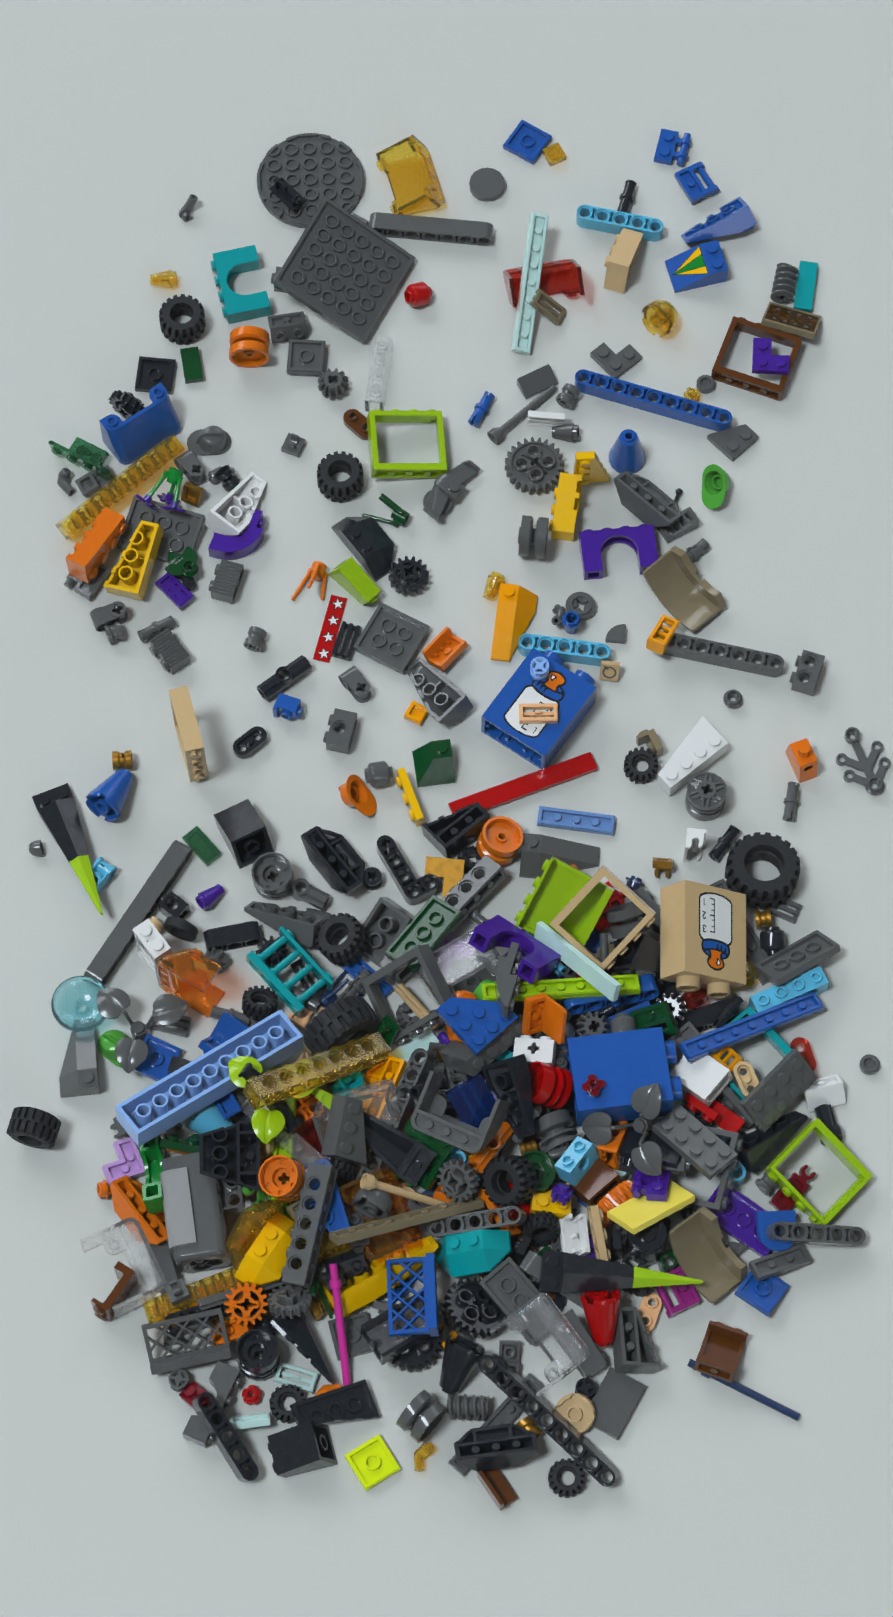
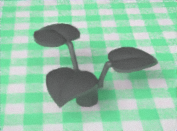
(134, 1051)
(647, 1101)

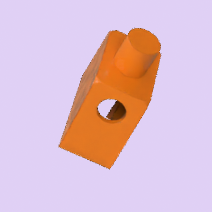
(802, 756)
(610, 1152)

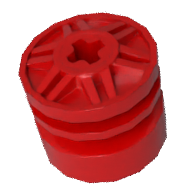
(550, 1085)

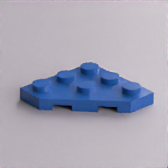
(474, 1021)

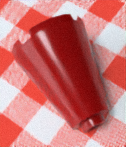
(601, 1314)

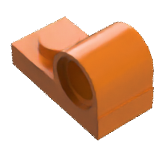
(233, 1330)

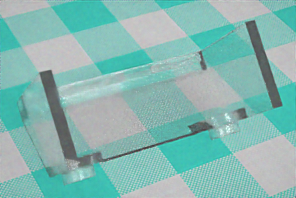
(378, 1100)
(129, 1238)
(553, 1335)

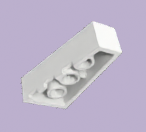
(693, 756)

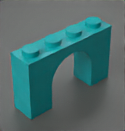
(238, 306)

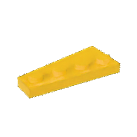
(590, 468)

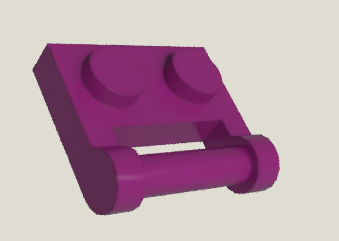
(684, 1294)

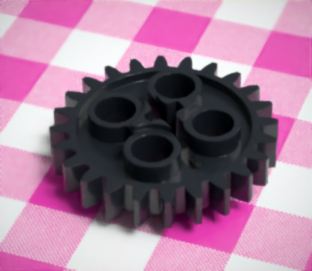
(470, 1300)
(416, 1357)

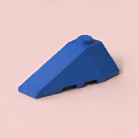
(732, 219)

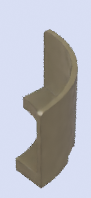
(682, 591)
(704, 1256)

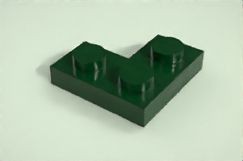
(188, 1145)

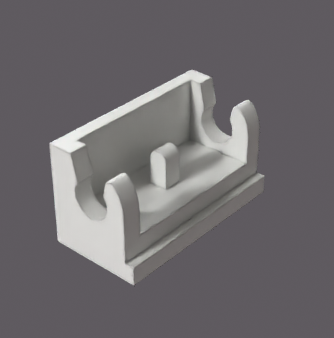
(694, 843)
(574, 1234)

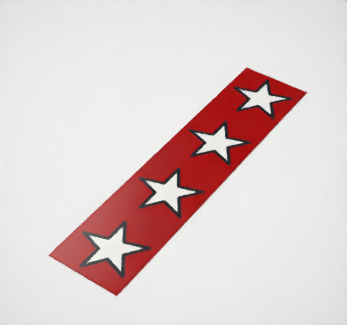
(330, 628)

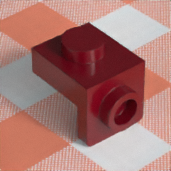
(190, 1392)

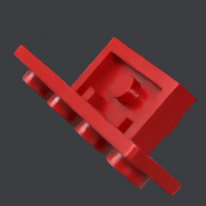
(715, 1113)

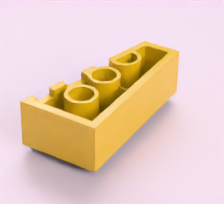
(136, 563)

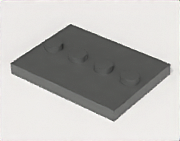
(178, 528)

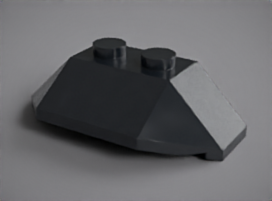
(367, 543)
(334, 859)
(495, 1447)

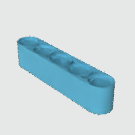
(611, 219)
(572, 645)

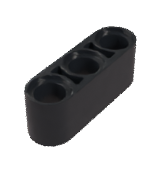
(233, 936)

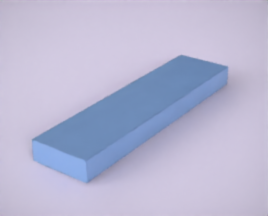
(576, 820)

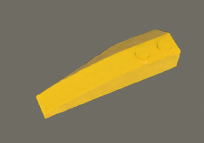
(373, 1284)

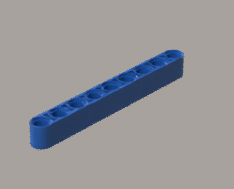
(646, 394)

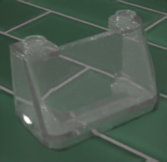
(459, 961)

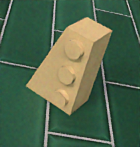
(621, 259)

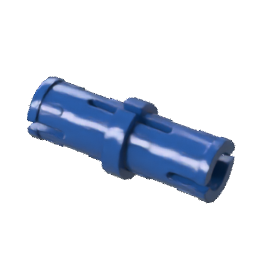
(481, 409)

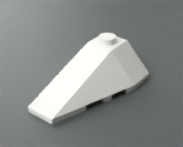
(237, 507)

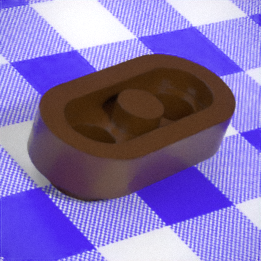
(356, 424)

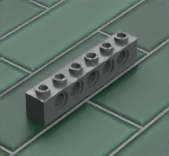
(313, 1236)

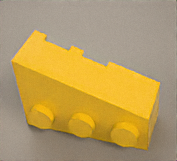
(566, 507)

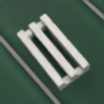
(545, 419)

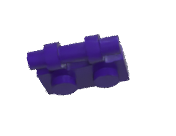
(657, 1186)

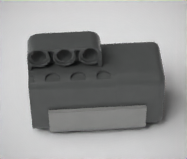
(197, 1213)

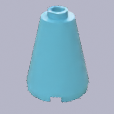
(208, 1120)

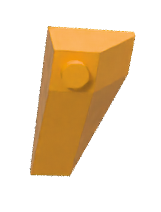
(514, 612)

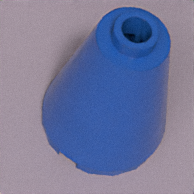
(627, 453)
(110, 795)

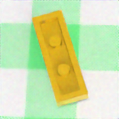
(409, 797)

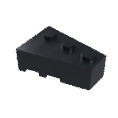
(456, 830)

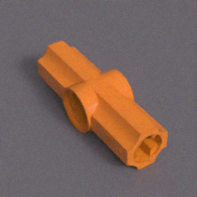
(481, 1160)

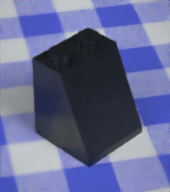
(243, 832)
(640, 958)
(301, 1449)

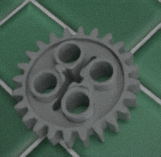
(534, 465)

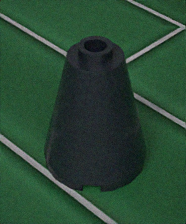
(458, 1363)

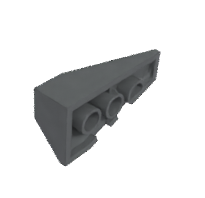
(301, 923)
(80, 1066)

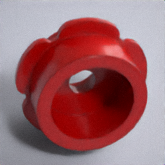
(246, 1395)

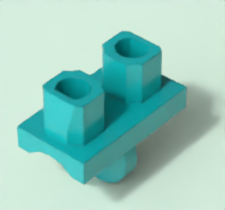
(348, 1082)

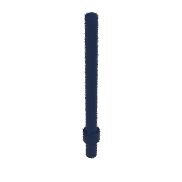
(753, 1394)

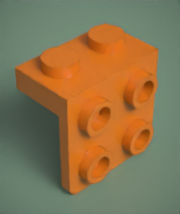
(544, 1016)

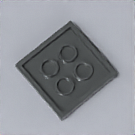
(391, 638)

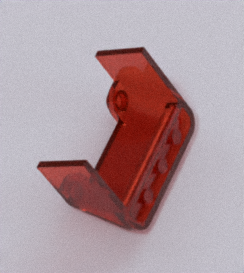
(556, 278)

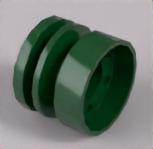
(544, 1168)

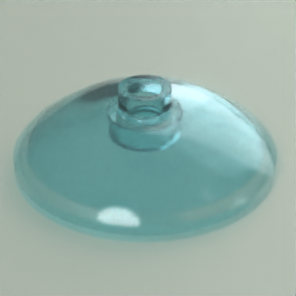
(71, 996)

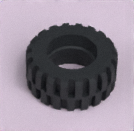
(768, 849)
(340, 1023)

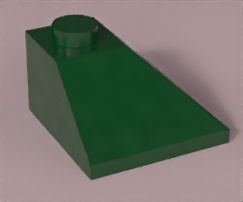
(434, 764)

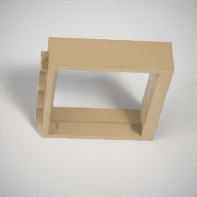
(188, 733)
(622, 946)

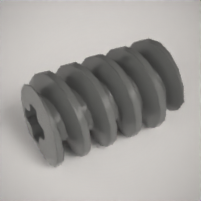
(784, 283)
(467, 1407)

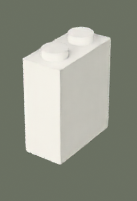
(702, 1077)

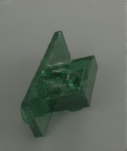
(86, 454)

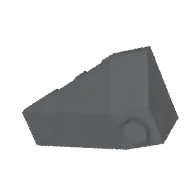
(438, 695)
(538, 848)

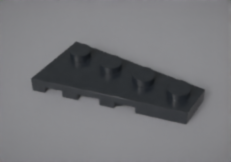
(338, 1405)

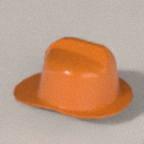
(356, 794)

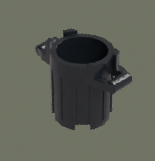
(647, 1245)

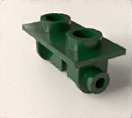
(388, 1029)

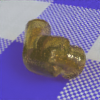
(421, 1454)

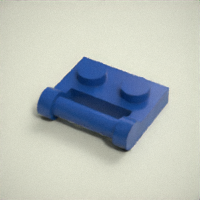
(691, 184)

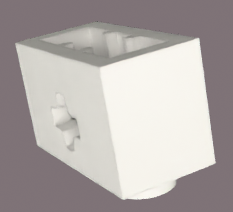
(546, 1049)

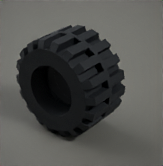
(182, 331)
(340, 463)
(333, 931)
(33, 1127)
(522, 1178)

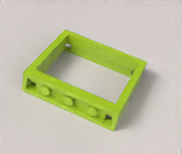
(405, 470)
(840, 1152)

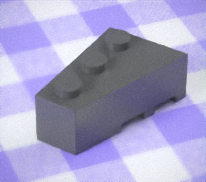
(631, 1345)

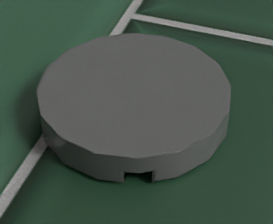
(487, 184)

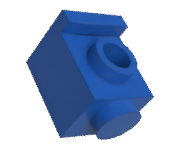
(287, 707)

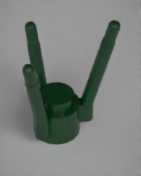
(399, 515)
(317, 1286)

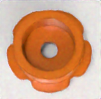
(103, 1189)

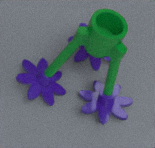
(174, 477)

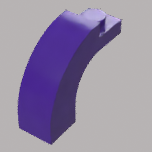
(241, 545)

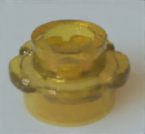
(692, 394)

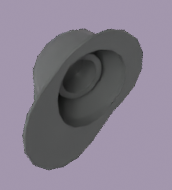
(209, 441)

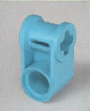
(102, 873)

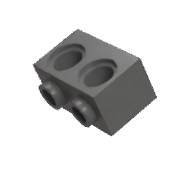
(810, 673)

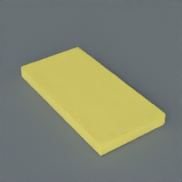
(640, 1213)

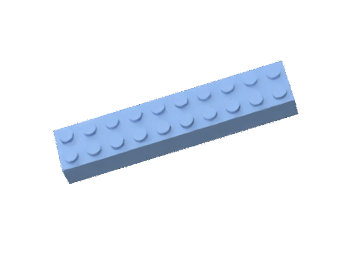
(206, 1078)

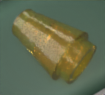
(164, 279)
(493, 585)

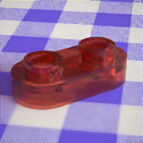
(695, 999)
(806, 1053)

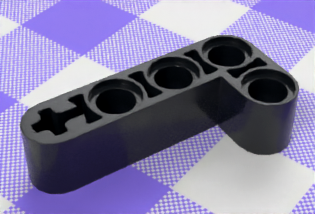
(403, 869)

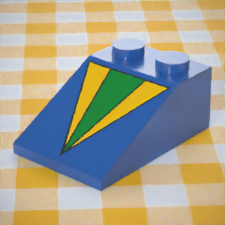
(697, 267)

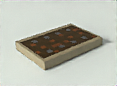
(791, 320)

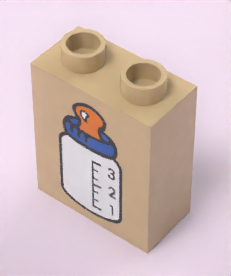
(702, 938)

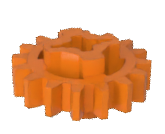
(245, 1312)

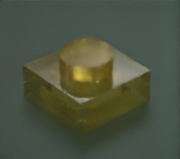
(554, 154)

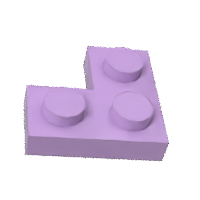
(129, 1161)

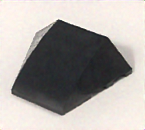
(231, 1155)

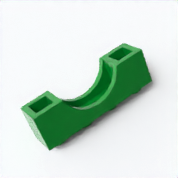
(152, 1159)

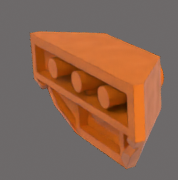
(129, 1204)

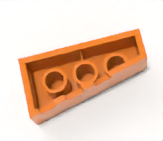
(95, 545)

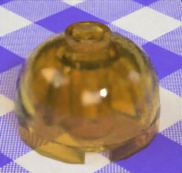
(660, 317)

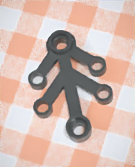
(864, 764)

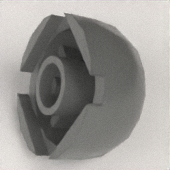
(373, 1203)

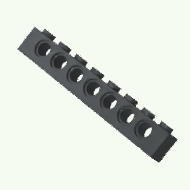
(464, 900)

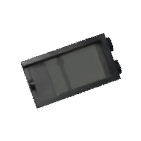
(377, 1332)

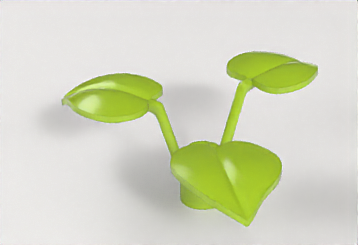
(265, 1123)

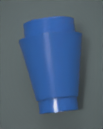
(571, 621)

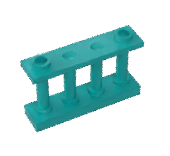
(270, 975)

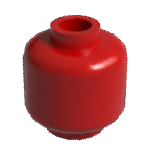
(418, 294)

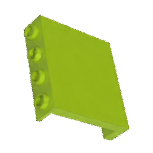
(554, 891)

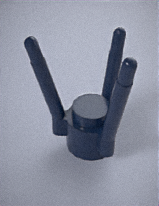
(330, 996)

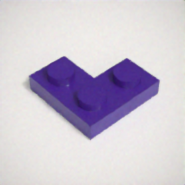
(766, 363)

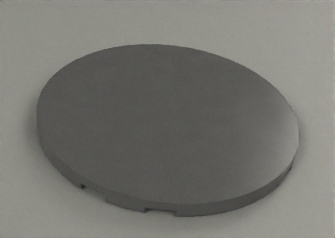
(316, 170)

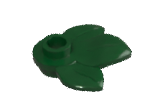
(181, 562)

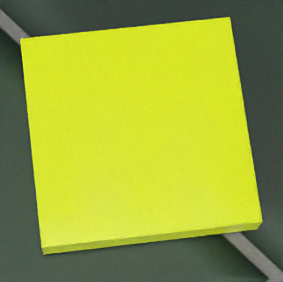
(372, 1462)

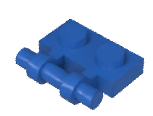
(666, 147)

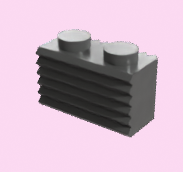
(226, 581)
(170, 651)

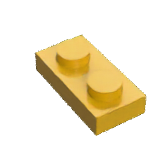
(542, 1201)

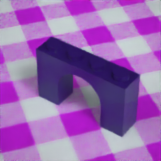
(593, 543)
(498, 932)

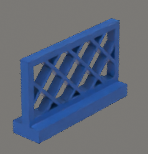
(430, 1296)

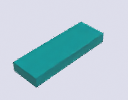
(805, 286)

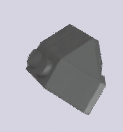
(646, 500)

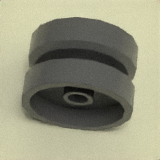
(532, 536)
(625, 918)
(421, 1416)

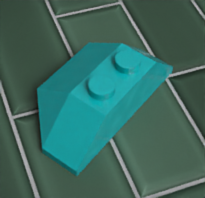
(472, 1251)

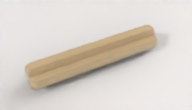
(413, 1002)

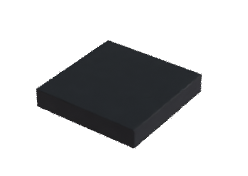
(153, 371)

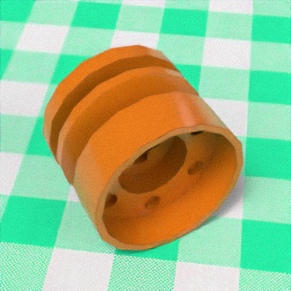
(275, 1172)

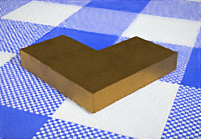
(450, 869)

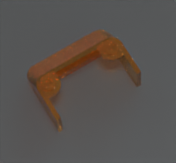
(189, 978)

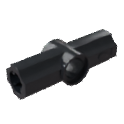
(293, 670)

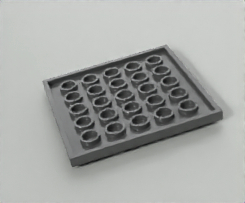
(343, 270)

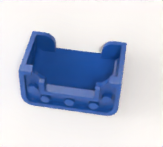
(143, 430)

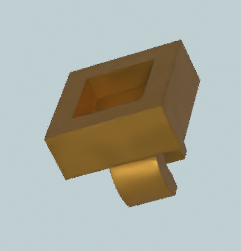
(192, 494)
(662, 864)

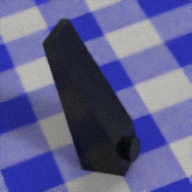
(761, 1147)
(300, 1333)

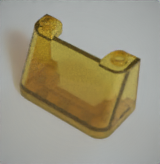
(411, 177)

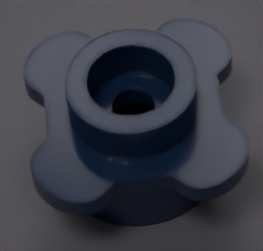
(634, 882)

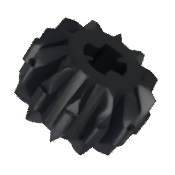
(274, 958)

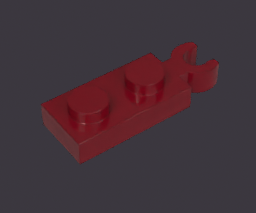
(782, 1202)

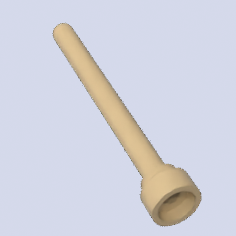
(369, 1182)

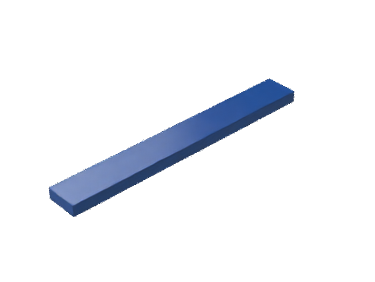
(751, 1026)

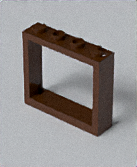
(749, 382)

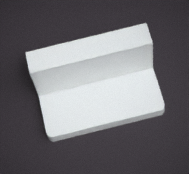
(825, 1091)

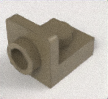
(652, 741)

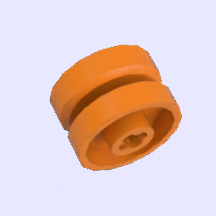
(249, 346)
(500, 840)

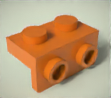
(444, 649)

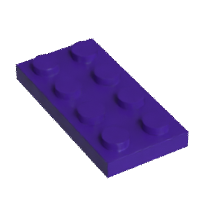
(740, 1221)

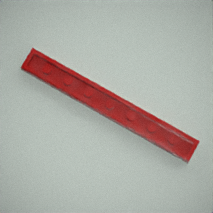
(529, 783)

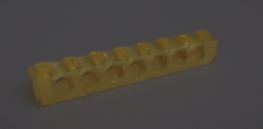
(120, 486)
(316, 1070)

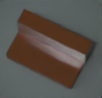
(497, 1487)

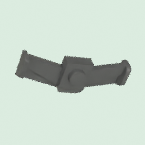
(449, 487)

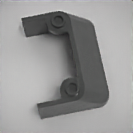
(431, 1119)

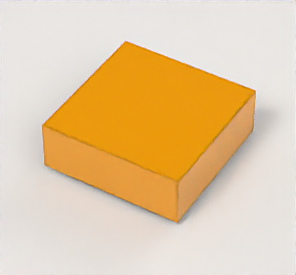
(416, 713)

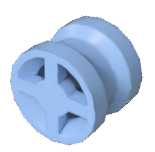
(539, 663)

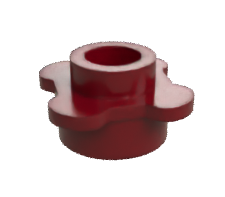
(594, 1091)

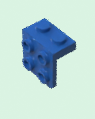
(225, 1029)

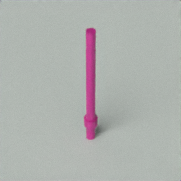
(335, 1284)

